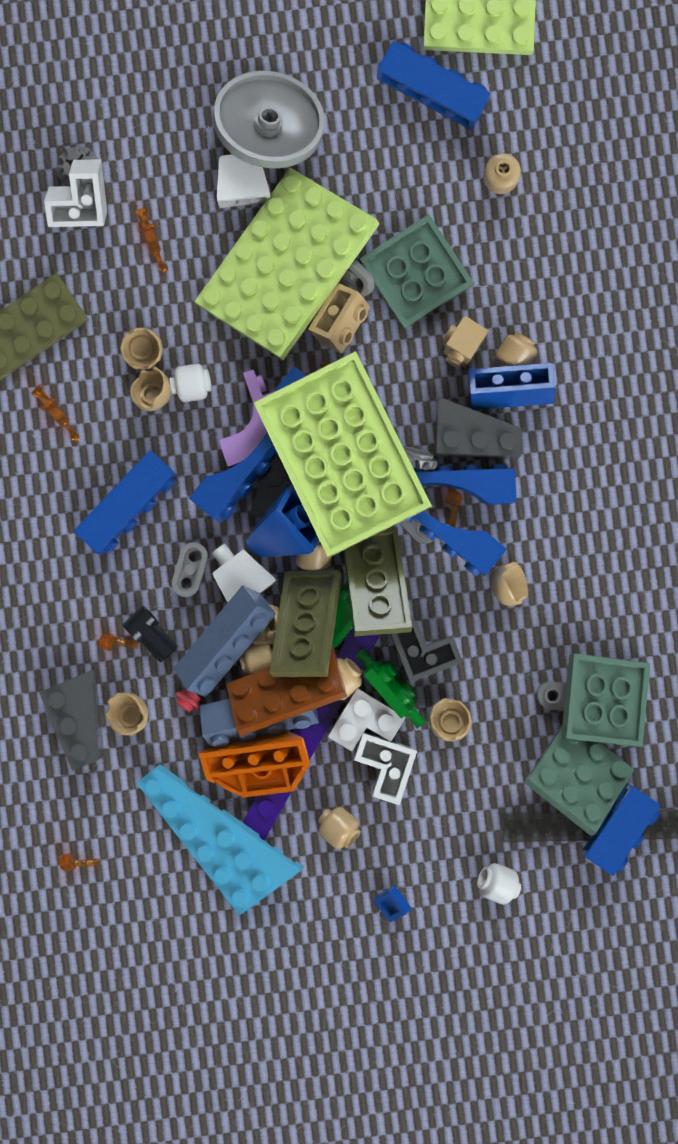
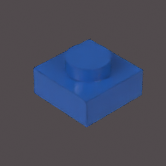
(392, 904)

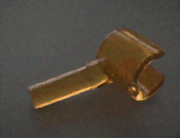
(454, 499)
(108, 640)
(68, 863)

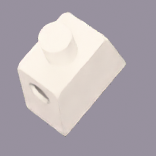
(240, 183)
(239, 571)

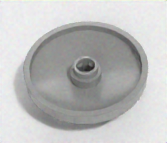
(268, 119)

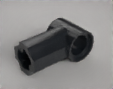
(146, 629)

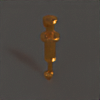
(151, 239)
(55, 411)

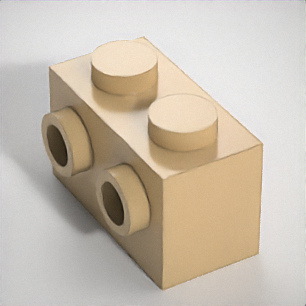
(339, 318)
(463, 342)

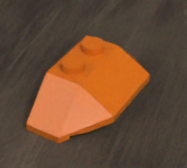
(258, 766)

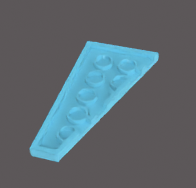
(224, 847)

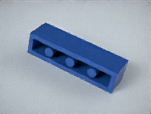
(433, 85)
(125, 504)

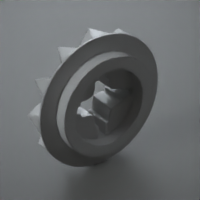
(70, 154)
(421, 459)

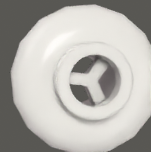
(191, 382)
(499, 883)

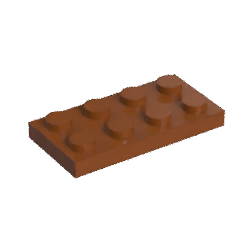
(266, 700)

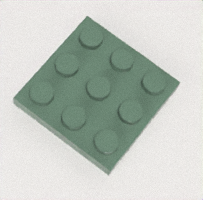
(416, 272)
(605, 700)
(579, 779)

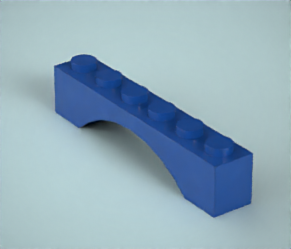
(489, 486)
(222, 491)
(474, 547)

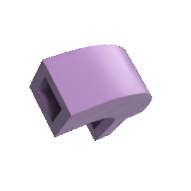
(242, 444)

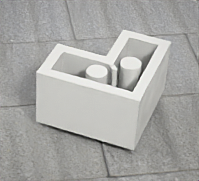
(82, 201)
(361, 713)
(393, 763)

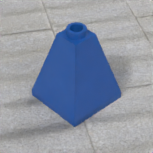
(283, 528)

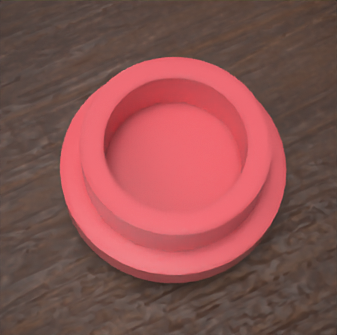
(188, 700)

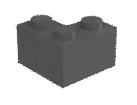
(422, 659)

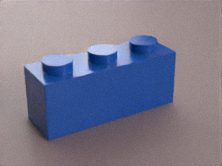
(511, 386)
(621, 830)

